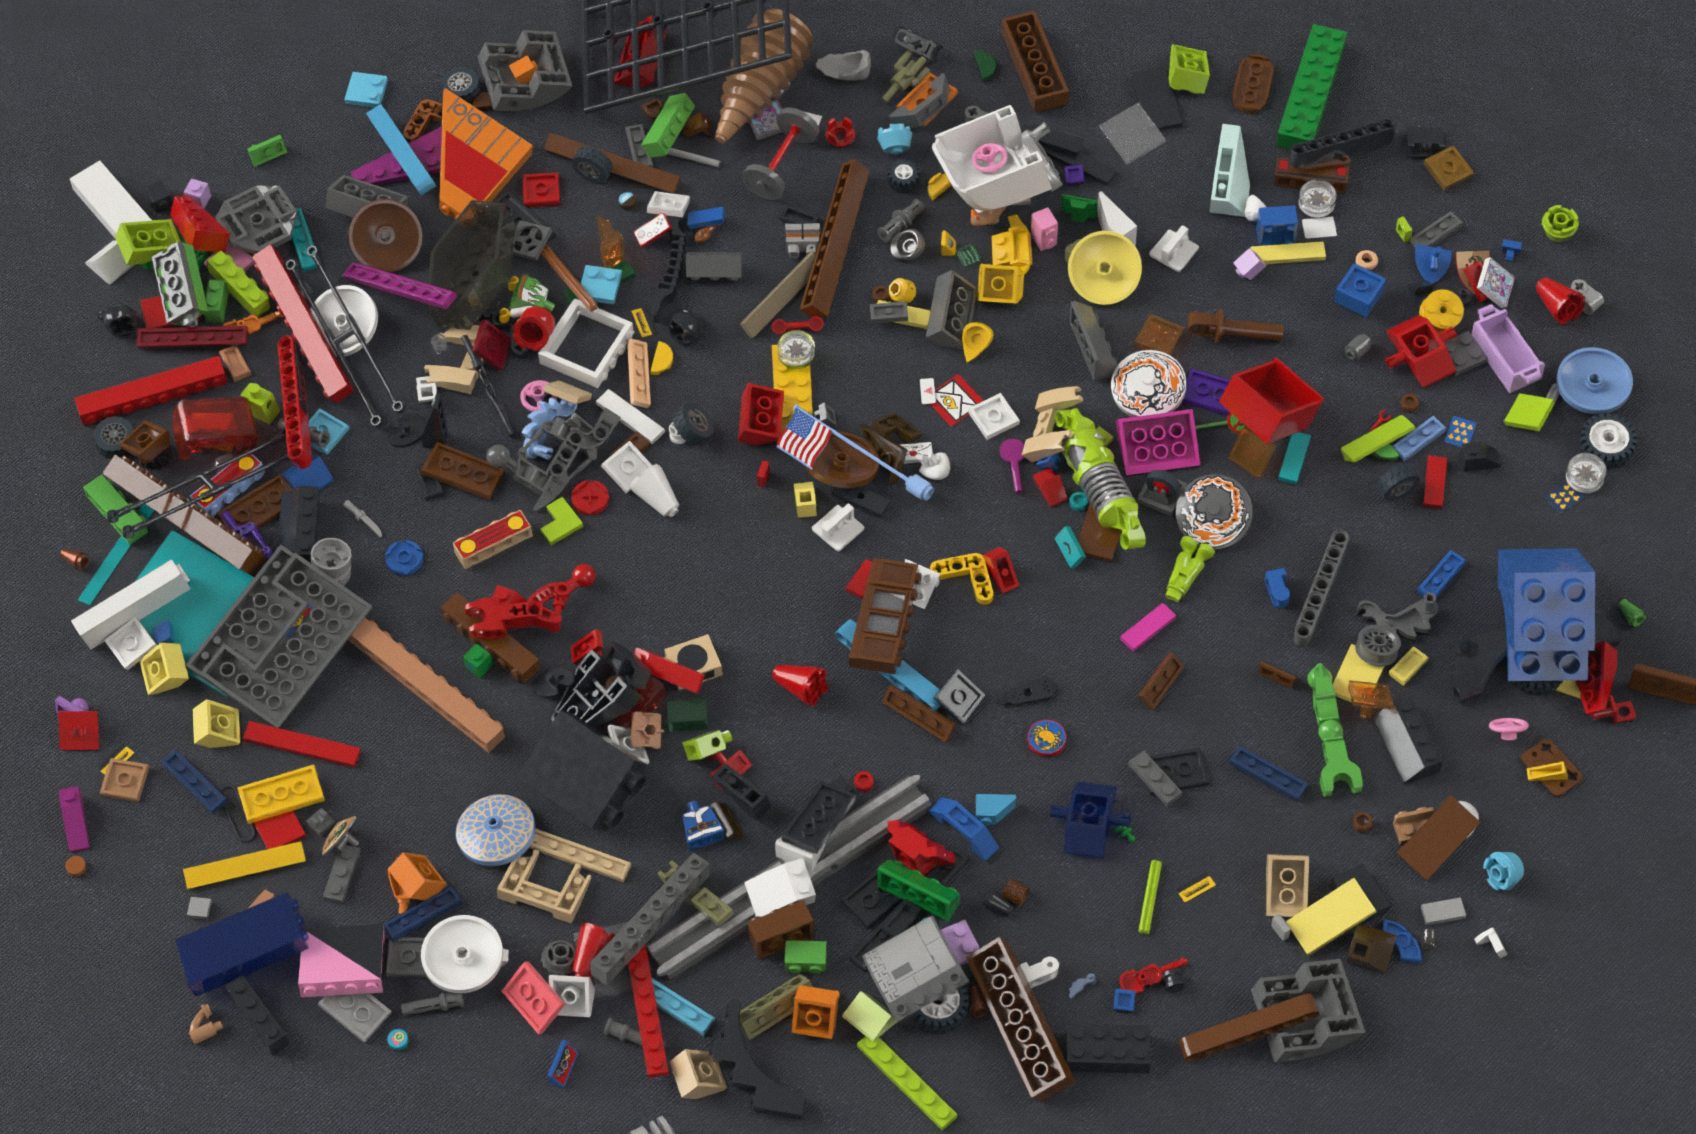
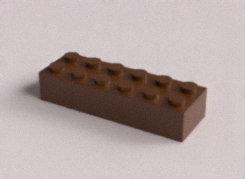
(1034, 61)

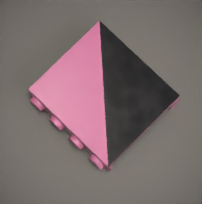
(342, 961)

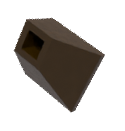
(1371, 948)

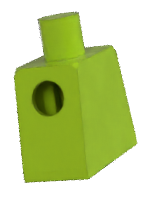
(262, 402)
(706, 744)

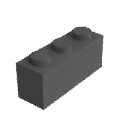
(713, 265)

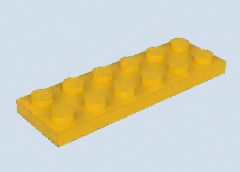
(796, 387)

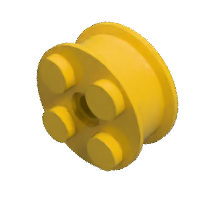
(1442, 309)

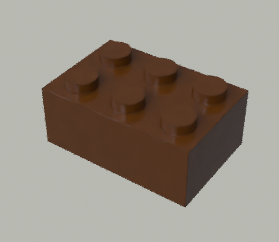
(770, 932)

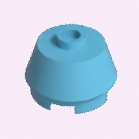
(895, 139)
(1504, 870)

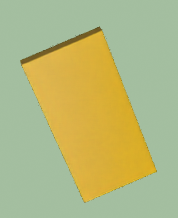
(281, 794)

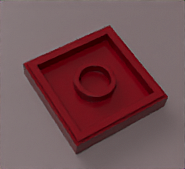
(491, 345)

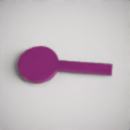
(1011, 452)

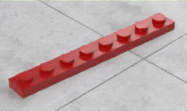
(647, 1015)

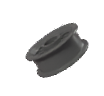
(1378, 645)

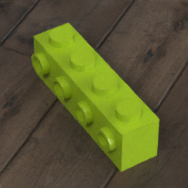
(238, 284)

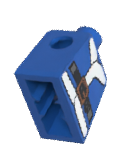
(701, 826)

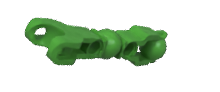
(1331, 733)

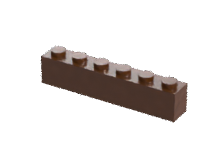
(505, 651)

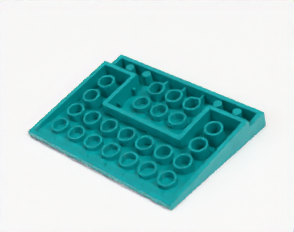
(213, 591)

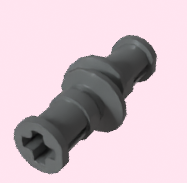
(901, 220)

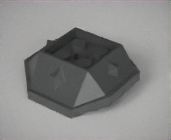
(258, 218)

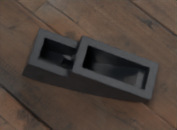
(628, 666)

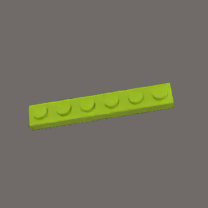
(908, 1081)

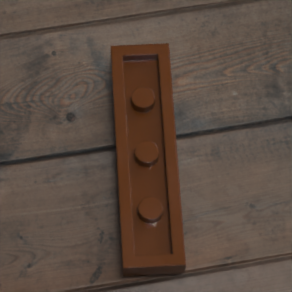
(919, 713)

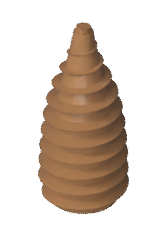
(757, 87)

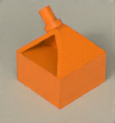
(414, 879)
(815, 1012)

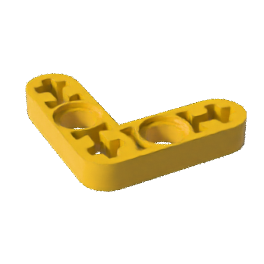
(973, 570)

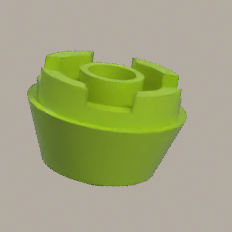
(1560, 223)

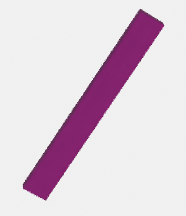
(399, 285)

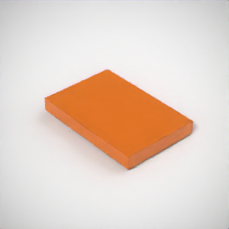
(921, 93)

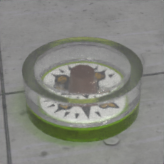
(796, 349)

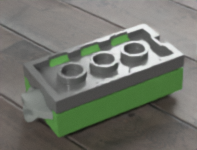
(180, 285)

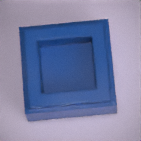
(1124, 1000)

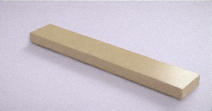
(582, 855)

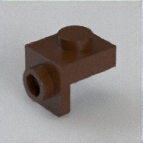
(697, 124)

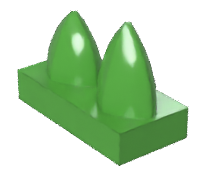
(267, 150)

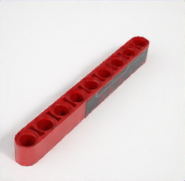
(294, 402)

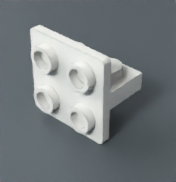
(1174, 249)
(838, 527)

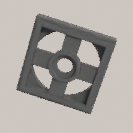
(539, 244)

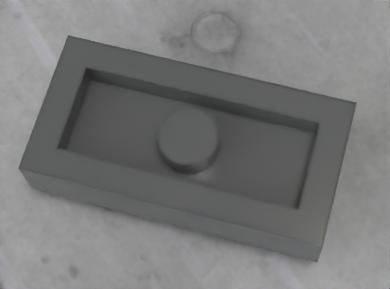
(888, 312)

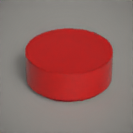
(863, 781)

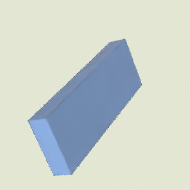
(1419, 438)

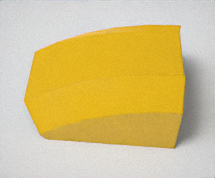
(1000, 283)

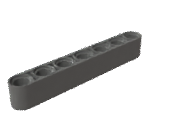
(1321, 595)

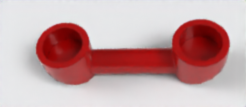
(815, 324)

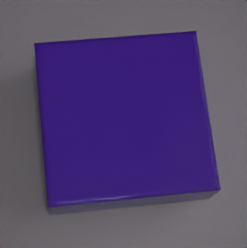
(1074, 175)

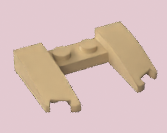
(454, 378)
(1044, 441)
(563, 905)

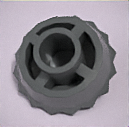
(559, 957)

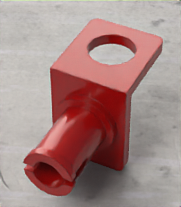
(1612, 710)

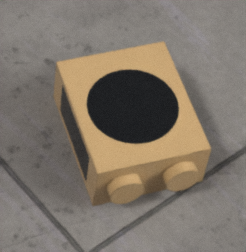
(697, 655)

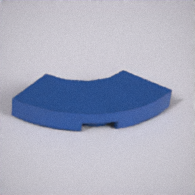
(1405, 943)

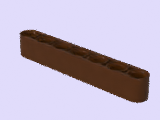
(1248, 1027)

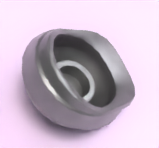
(907, 245)

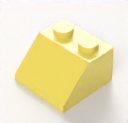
(164, 668)
(216, 725)

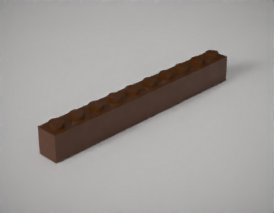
(834, 239)

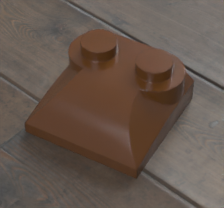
(146, 441)

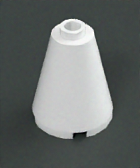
(656, 491)

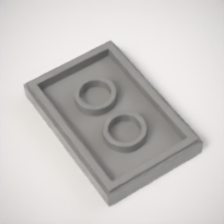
(357, 1013)

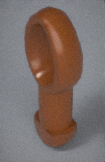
(704, 233)

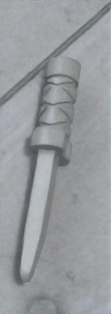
(361, 515)

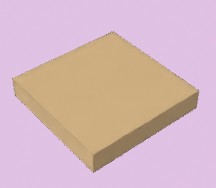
(567, 392)

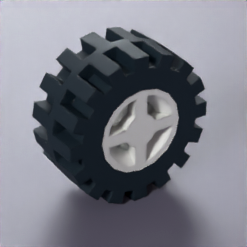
(903, 176)

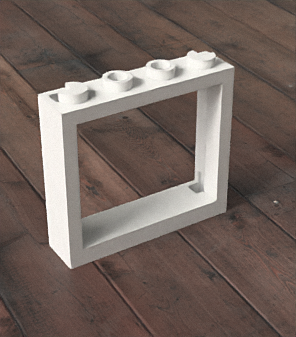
(547, 356)

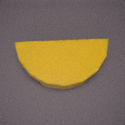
(938, 185)
(662, 360)

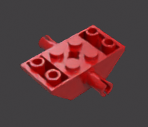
(1422, 350)

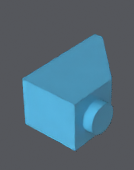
(993, 807)

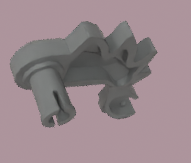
(1406, 621)

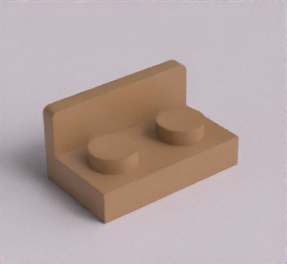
(1408, 823)

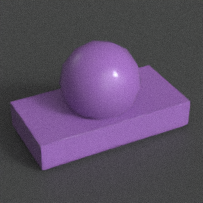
(75, 705)

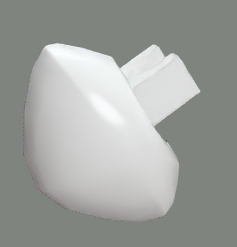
(935, 466)

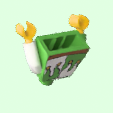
(526, 294)

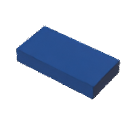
(706, 218)

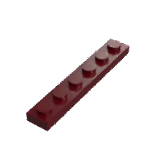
(192, 337)

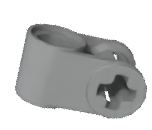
(1592, 300)

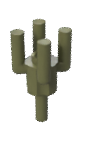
(905, 75)

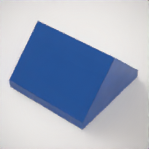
(314, 475)

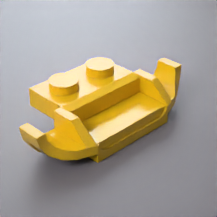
(1014, 246)

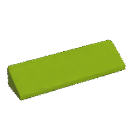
(1377, 439)

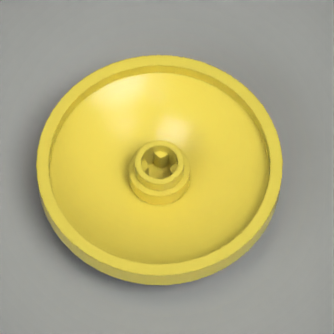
(1104, 267)

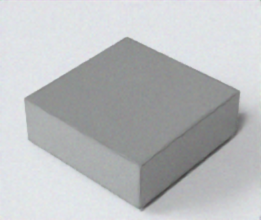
(199, 908)
(1281, 927)

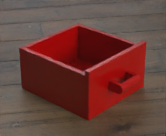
(1271, 400)

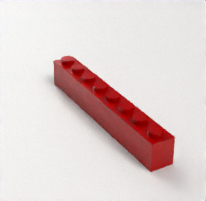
(151, 390)

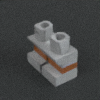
(794, 239)

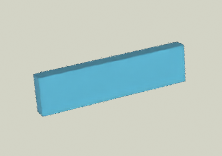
(682, 1009)

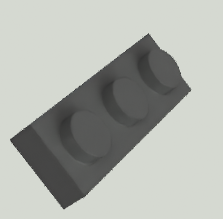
(1155, 778)
(341, 874)

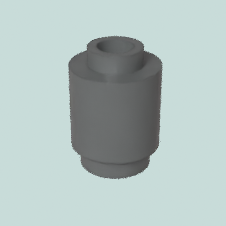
(1358, 347)

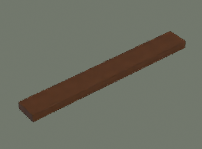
(621, 166)

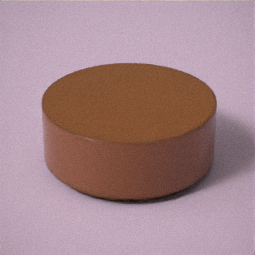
(75, 866)

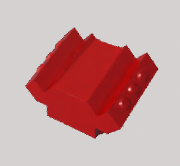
(915, 849)

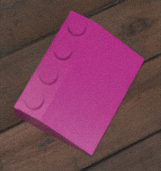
(1158, 442)

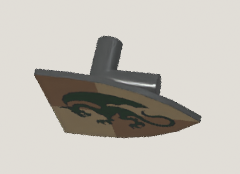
(339, 836)

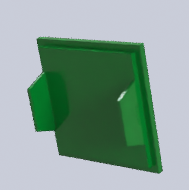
(1079, 208)

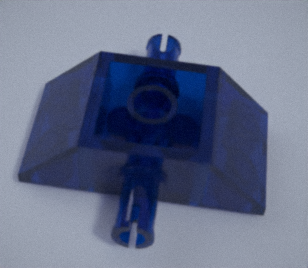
(1089, 819)

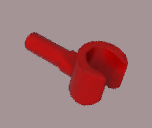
(1380, 420)

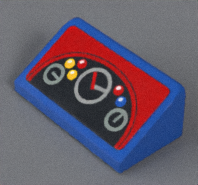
(562, 1064)

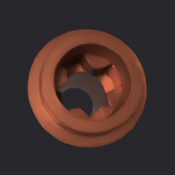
(77, 559)
(978, 1004)

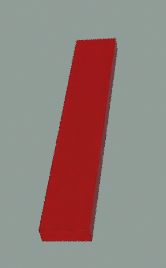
(302, 744)

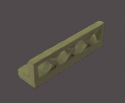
(771, 1007)

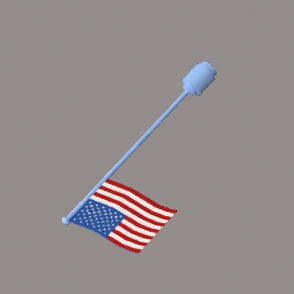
(808, 436)

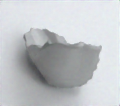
(846, 66)

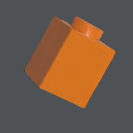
(523, 70)

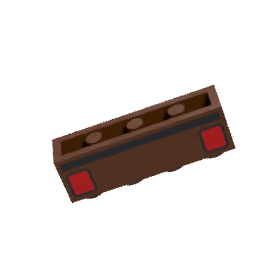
(1296, 177)

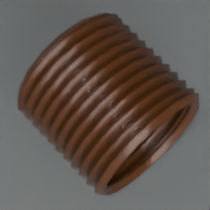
(1015, 892)

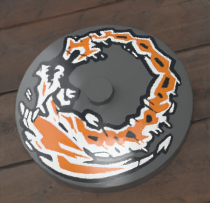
(1214, 511)

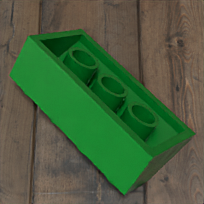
(918, 889)

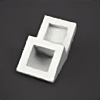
(425, 391)

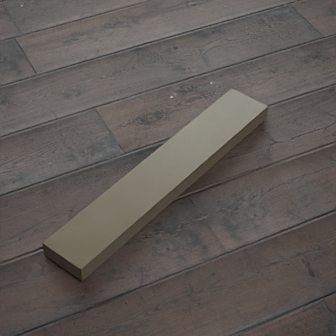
(778, 297)

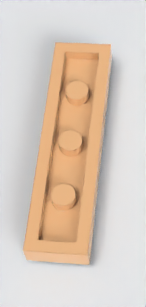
(638, 373)

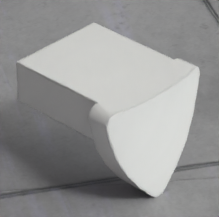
(1491, 935)

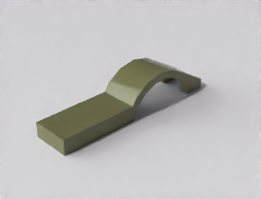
(703, 900)

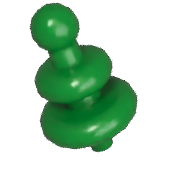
(1125, 832)

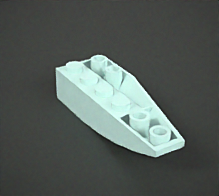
(1231, 174)

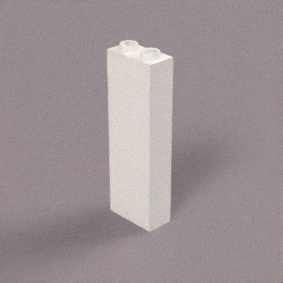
(106, 197)
(135, 600)

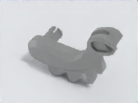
(1030, 139)

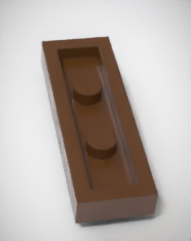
(1161, 681)

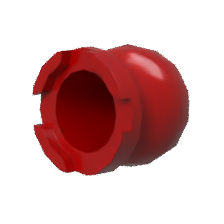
(534, 328)

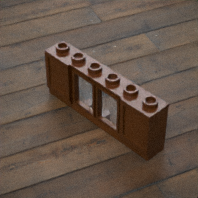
(885, 616)

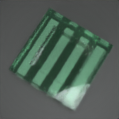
(968, 255)

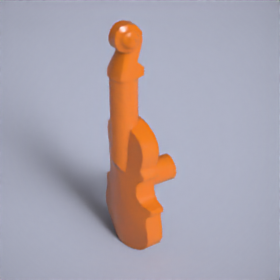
(253, 322)

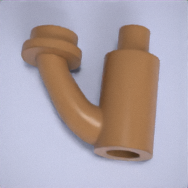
(205, 1031)

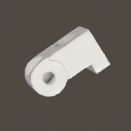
(1041, 971)

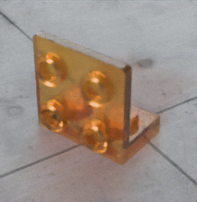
(612, 246)

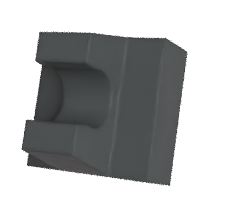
(826, 415)
(320, 822)

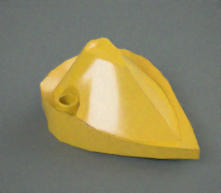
(976, 339)

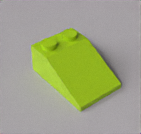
(1188, 69)
(145, 239)

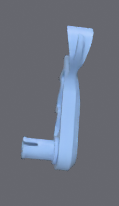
(547, 413)

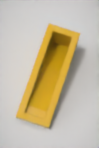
(1553, 771)

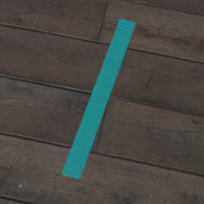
(110, 563)

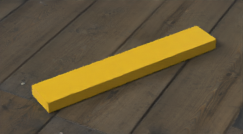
(244, 865)

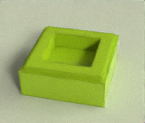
(1404, 229)

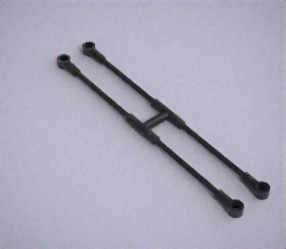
(345, 335)
(128, 530)

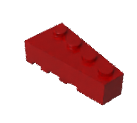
(198, 225)

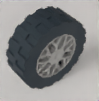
(462, 82)

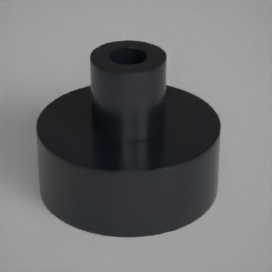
(1464, 295)

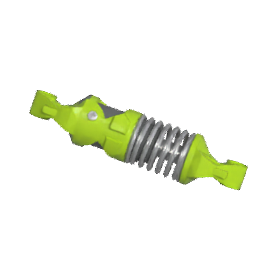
(1100, 478)

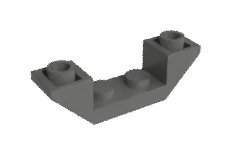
(927, 108)

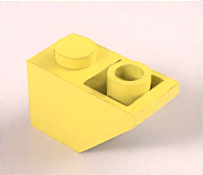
(805, 499)

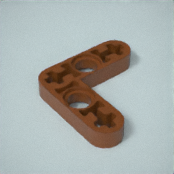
(426, 115)

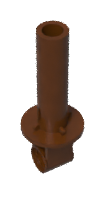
(1216, 326)

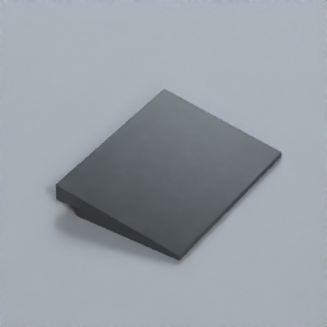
(259, 663)

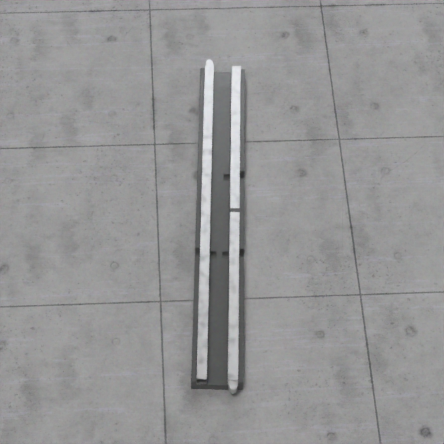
(852, 837)

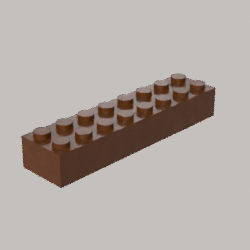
(1020, 1019)

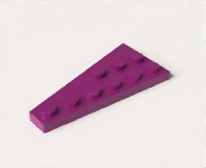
(388, 170)

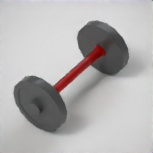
(797, 127)

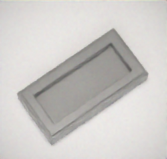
(1443, 911)

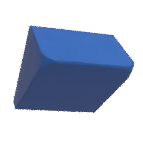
(163, 633)

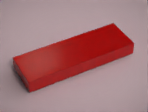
(1435, 482)

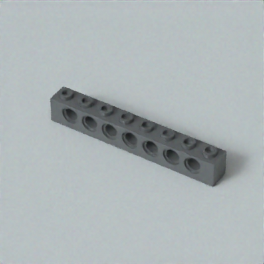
(649, 919)

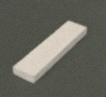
(631, 416)

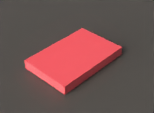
(533, 997)

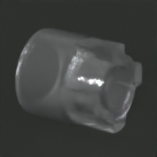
(439, 343)

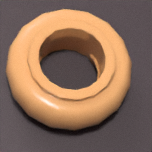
(1367, 254)

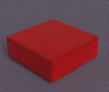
(763, 474)

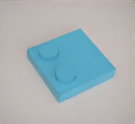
(366, 89)
(601, 283)

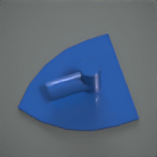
(1432, 262)

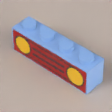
(229, 473)

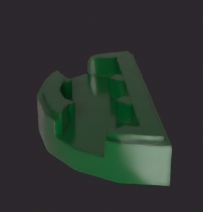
(986, 64)

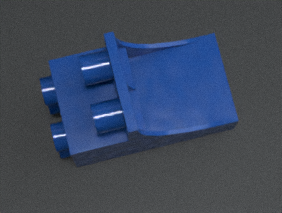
(1547, 613)

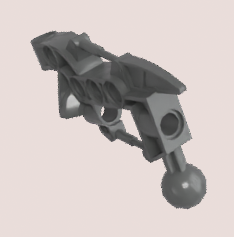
(546, 482)

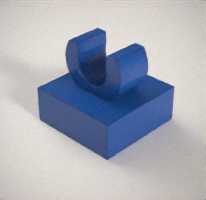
(1511, 248)
(1049, 462)

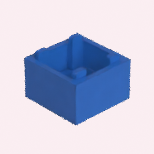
(1276, 225)
(1360, 290)

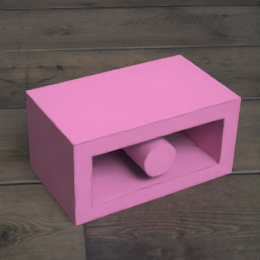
(1044, 229)

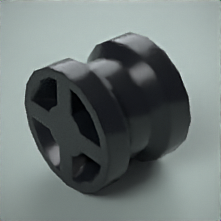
(1173, 980)

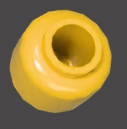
(902, 290)

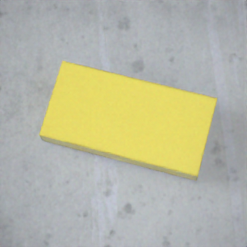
(1408, 666)

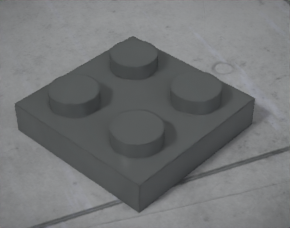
(1465, 353)

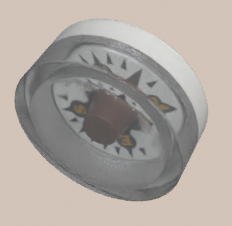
(1317, 198)
(1586, 473)

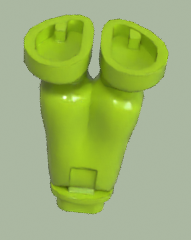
(1187, 568)

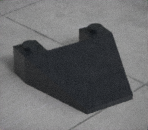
(590, 697)

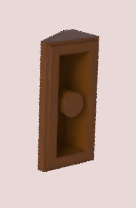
(1277, 674)

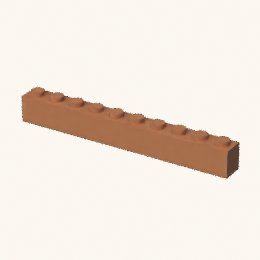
(427, 685)

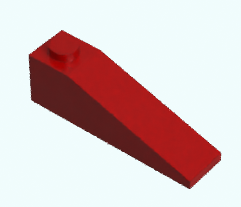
(670, 670)

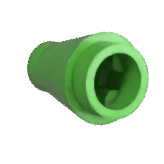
(1632, 613)

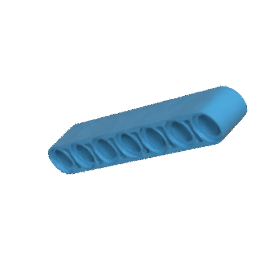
(401, 149)
(905, 677)

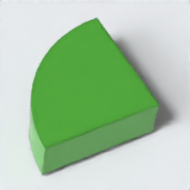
(1386, 452)

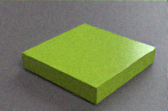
(1529, 412)

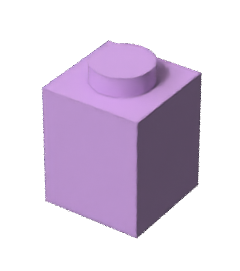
(198, 191)
(1249, 264)

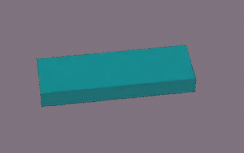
(1294, 458)

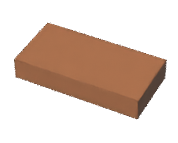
(235, 363)

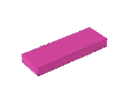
(1148, 627)

